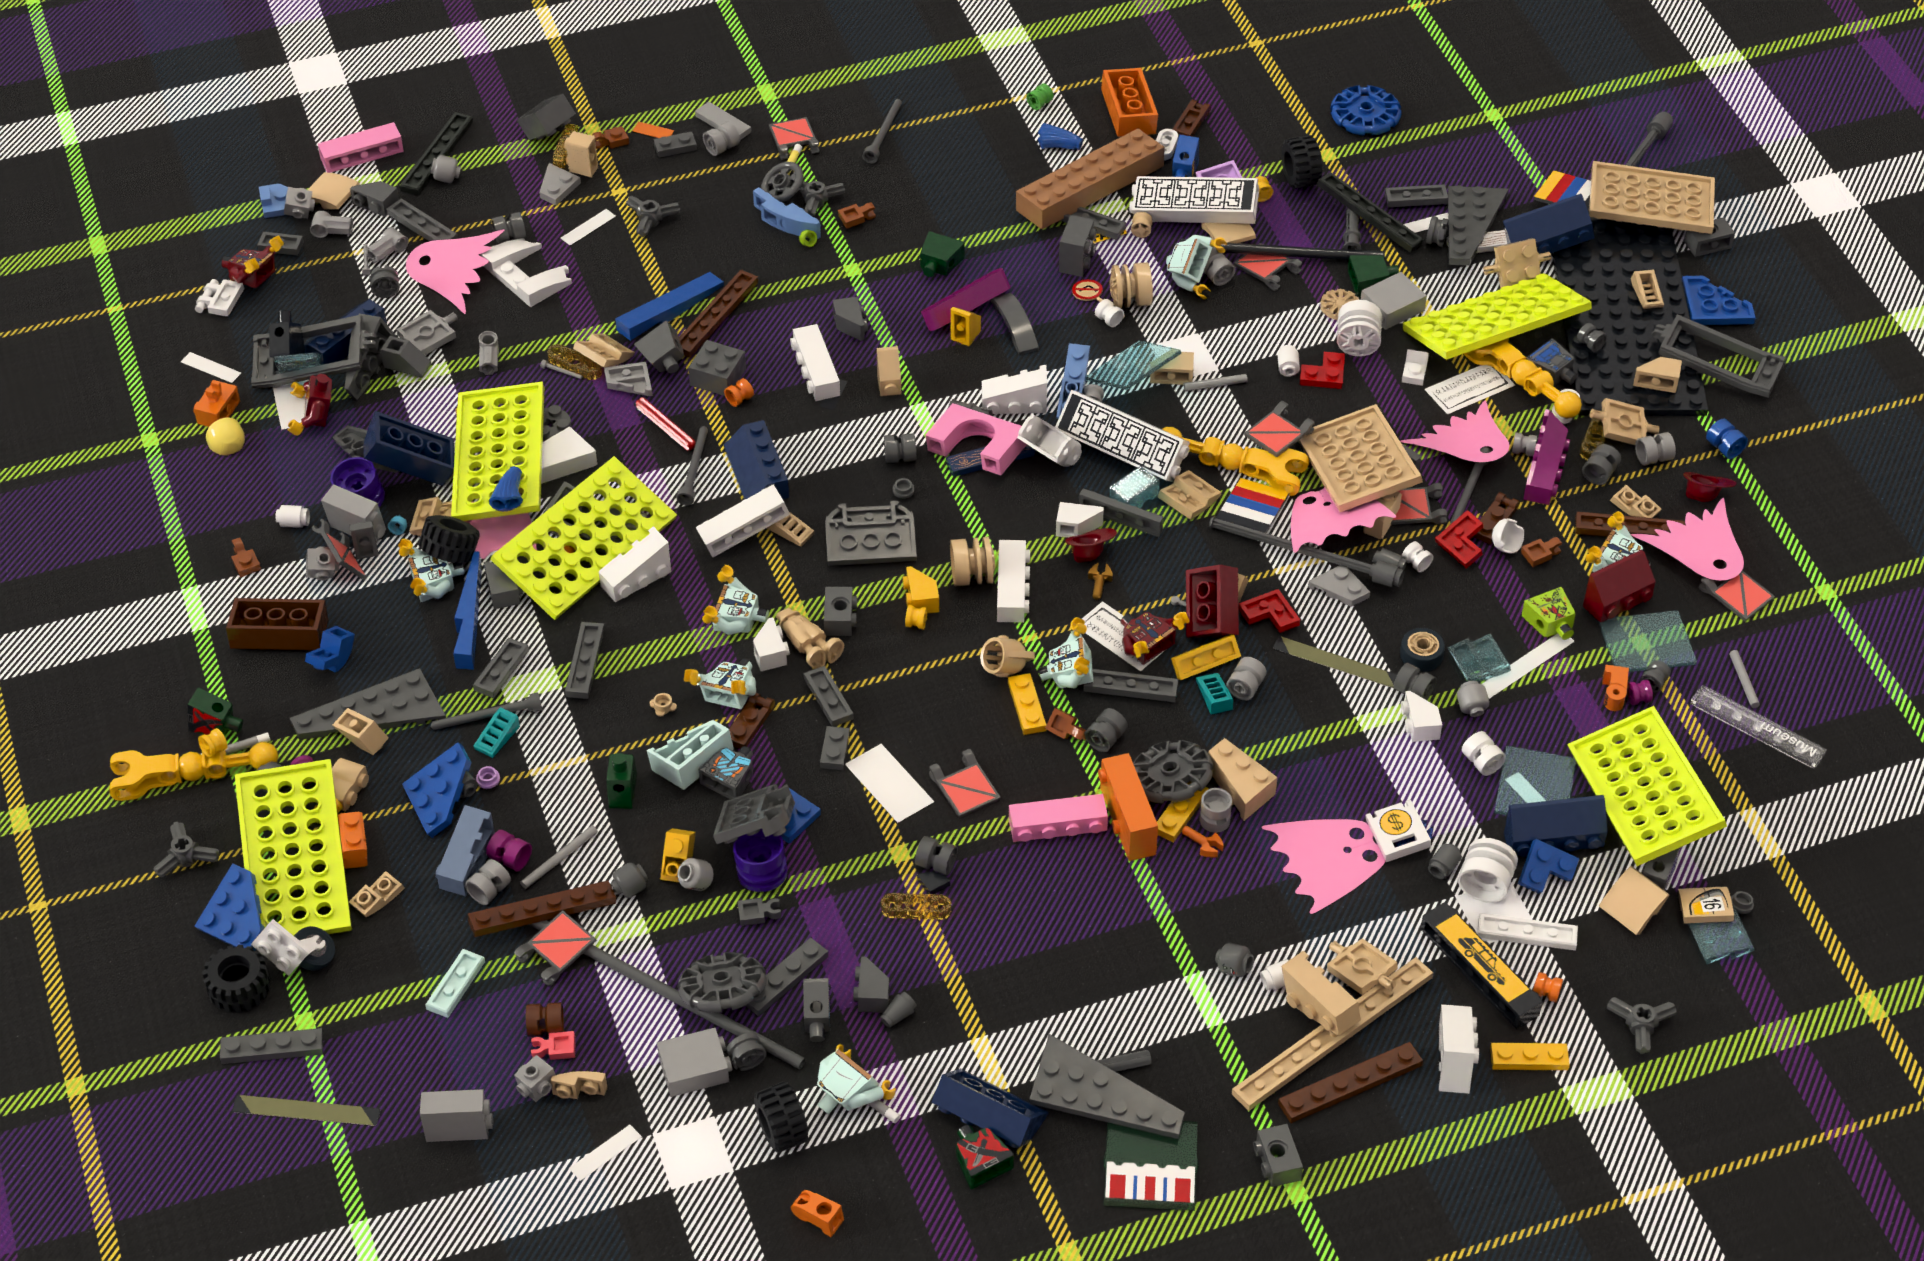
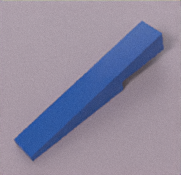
(667, 306)
(467, 616)

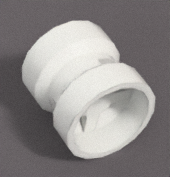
(1106, 311)
(1417, 556)

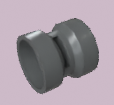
(1592, 337)
(1656, 674)

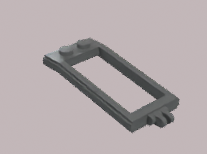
(264, 367)
(1764, 377)

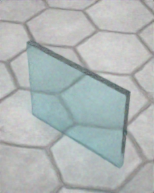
(1133, 365)
(1643, 638)
(1533, 777)

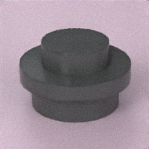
(903, 488)
(1742, 902)

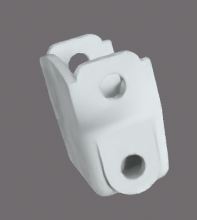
(1050, 441)

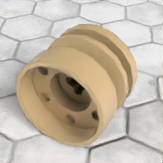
(1131, 285)
(971, 561)

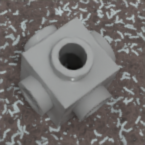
(298, 202)
(320, 563)
(534, 1078)

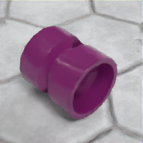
(509, 850)

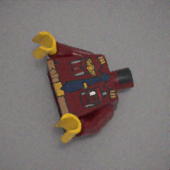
(253, 266)
(316, 402)
(1150, 634)

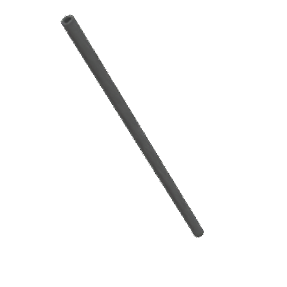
(672, 994)

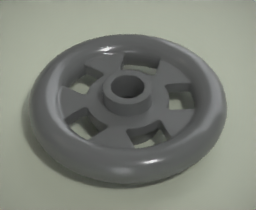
(782, 181)

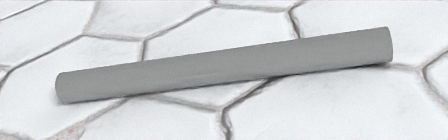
(558, 857)

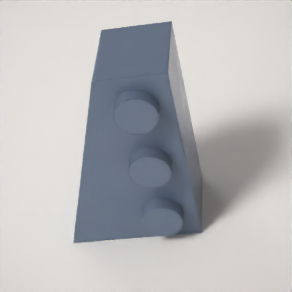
(465, 850)

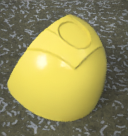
(225, 436)

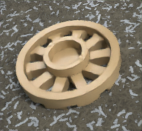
(1335, 302)

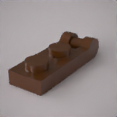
(1192, 118)
(1495, 514)
(750, 720)

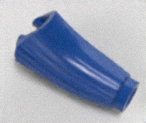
(1058, 138)
(506, 493)

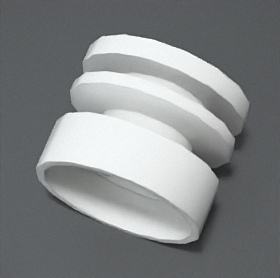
(1359, 328)
(1488, 870)

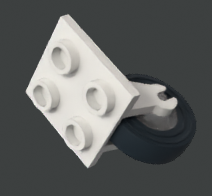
(308, 948)

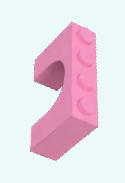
(963, 422)

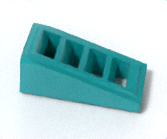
(1215, 705)
(501, 719)

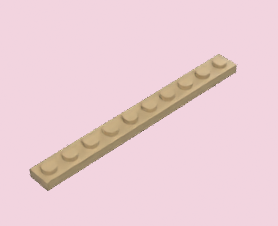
(1322, 1041)

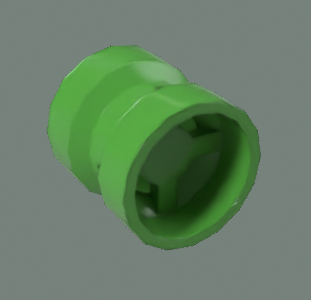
(1040, 96)

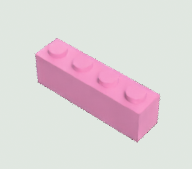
(360, 147)
(1058, 818)

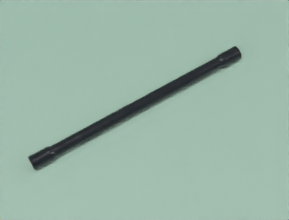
(1289, 251)

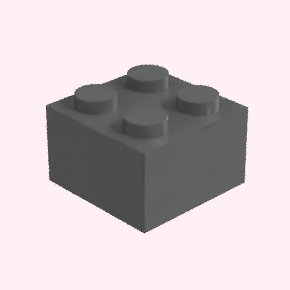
(546, 117)
(1077, 246)
(716, 367)

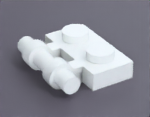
(223, 297)

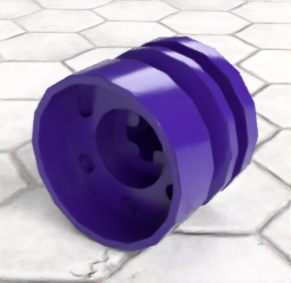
(359, 477)
(760, 861)

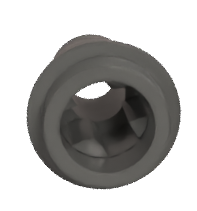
(898, 1009)

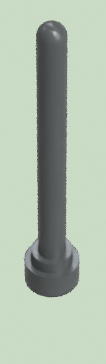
(872, 152)
(1469, 486)
(686, 493)
(531, 703)

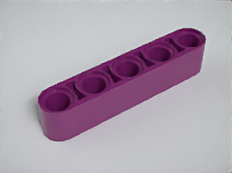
(966, 298)

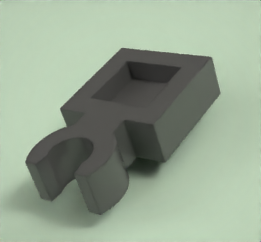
(754, 911)

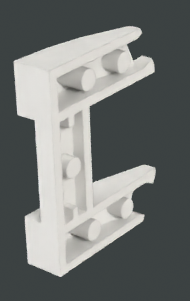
(529, 289)

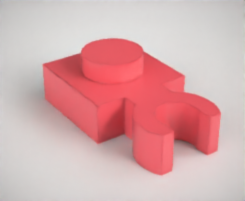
(559, 1046)

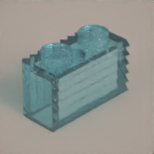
(1136, 488)

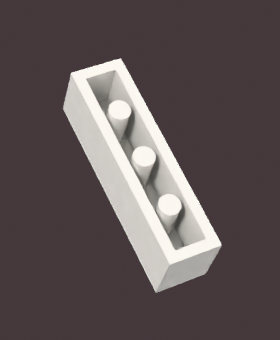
(815, 362)
(743, 520)
(1011, 581)

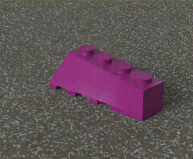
(1547, 460)

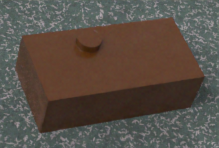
(276, 623)

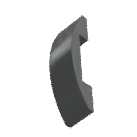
(1017, 322)

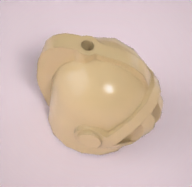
(1010, 656)

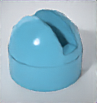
(395, 529)

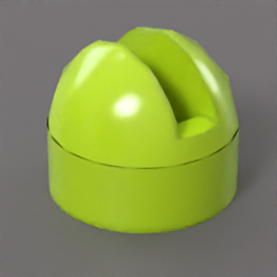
(809, 234)

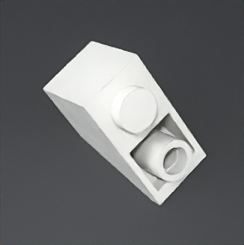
(1077, 519)
(769, 647)
(1422, 718)

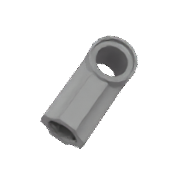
(325, 223)
(390, 241)
(488, 352)

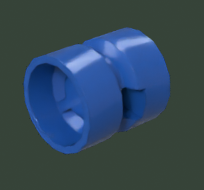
(1727, 438)

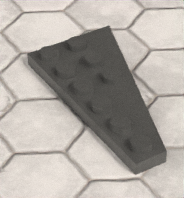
(1470, 218)
(388, 704)
(1087, 1088)

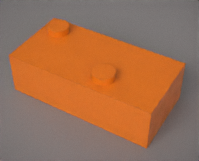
(1129, 101)
(1128, 807)

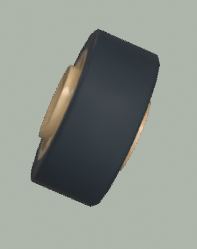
(1422, 649)

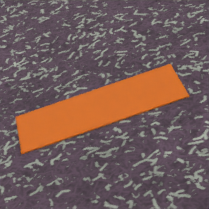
(652, 130)

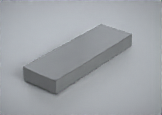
(715, 116)

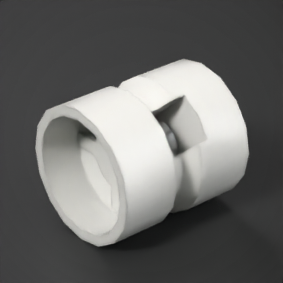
(1484, 754)

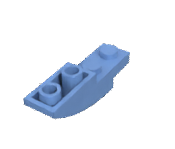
(785, 218)
(1074, 374)

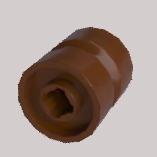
(553, 1017)

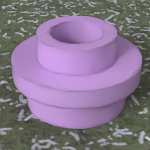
(488, 777)

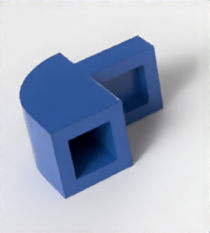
(333, 650)

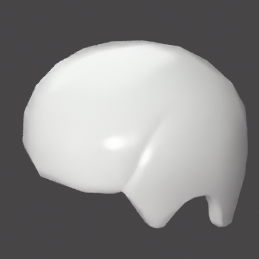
(1508, 536)

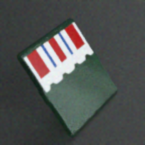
(1151, 1168)

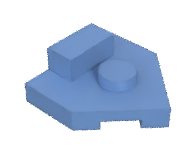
(273, 199)

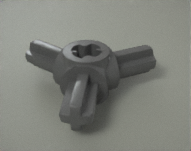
(817, 194)
(650, 213)
(183, 852)
(1642, 1019)

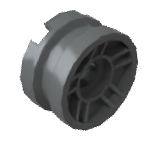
(1437, 231)
(384, 282)
(746, 1051)

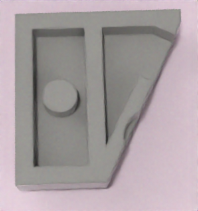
(557, 184)
(629, 378)
(1341, 585)

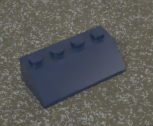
(1552, 225)
(336, 345)
(409, 448)
(756, 460)
(1560, 823)
(988, 1107)

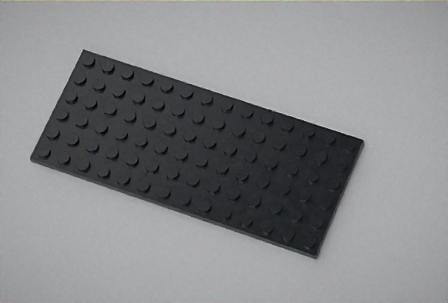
(1603, 274)

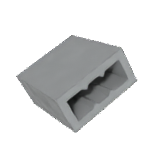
(1396, 298)
(348, 508)
(694, 1061)
(455, 1115)

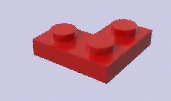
(1328, 375)
(1457, 537)
(1272, 606)

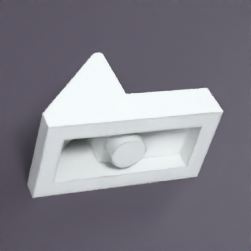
(1415, 367)

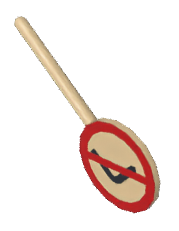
(1088, 290)

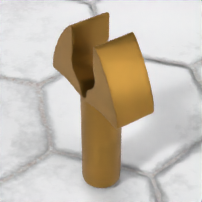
(1099, 579)

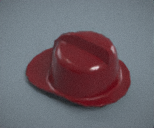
(1705, 487)
(1090, 544)

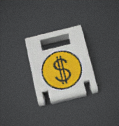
(1397, 824)

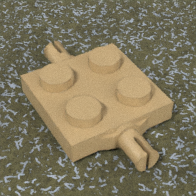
(1517, 262)
(1623, 421)
(1362, 966)

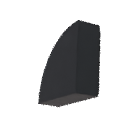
(933, 881)

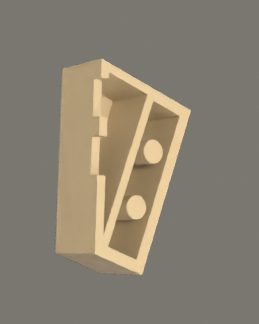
(1242, 778)
(1317, 996)

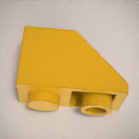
(921, 589)
(677, 848)

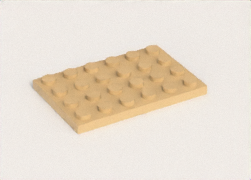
(1652, 197)
(1359, 458)

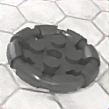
(1188, 765)
(703, 983)

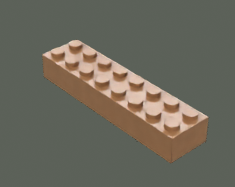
(1089, 178)

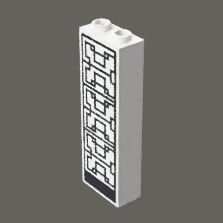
(1196, 199)
(1122, 436)

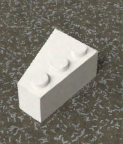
(1016, 393)
(638, 567)
(1457, 1048)

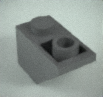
(374, 196)
(849, 318)
(404, 357)
(873, 988)

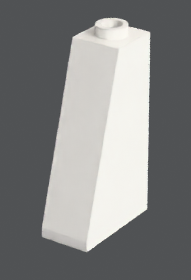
(565, 455)

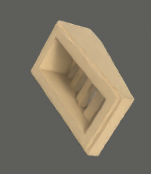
(1647, 276)
(784, 531)

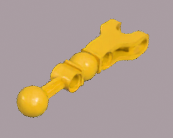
(1524, 372)
(1251, 461)
(167, 769)

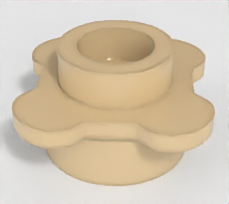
(662, 704)

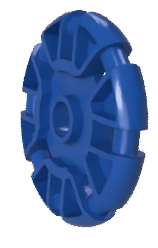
(1382, 112)

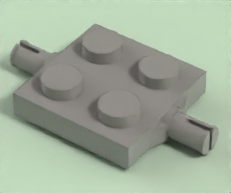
(428, 331)

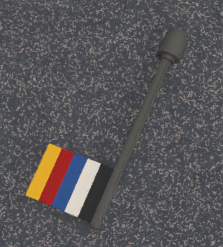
(1562, 186)
(1253, 510)

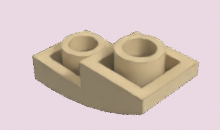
(1634, 505)
(374, 898)
(571, 1083)

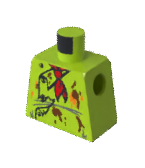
(1550, 613)

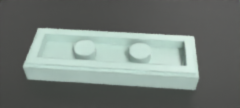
(455, 983)

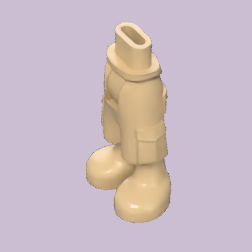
(809, 638)

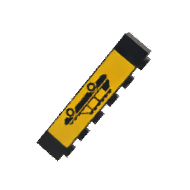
(1481, 965)

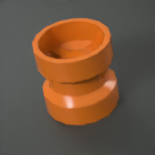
(739, 392)
(1548, 987)

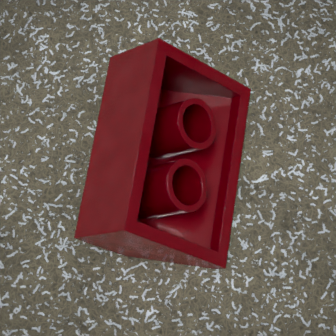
(1619, 587)
(1212, 602)

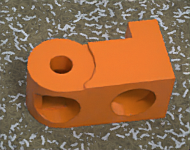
(1616, 679)
(818, 1211)

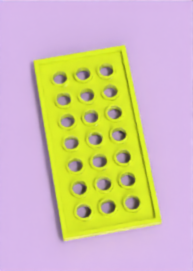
(1496, 316)
(466, 447)
(568, 508)
(1638, 796)
(281, 863)

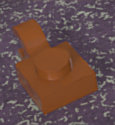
(613, 137)
(856, 215)
(1540, 552)
(244, 561)
(1064, 725)

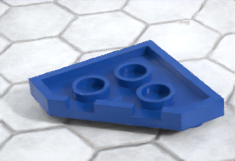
(1715, 304)
(438, 788)
(233, 910)

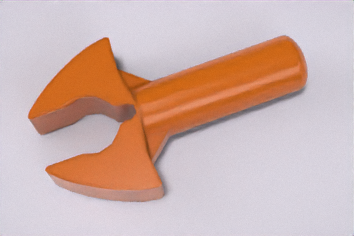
(1206, 842)

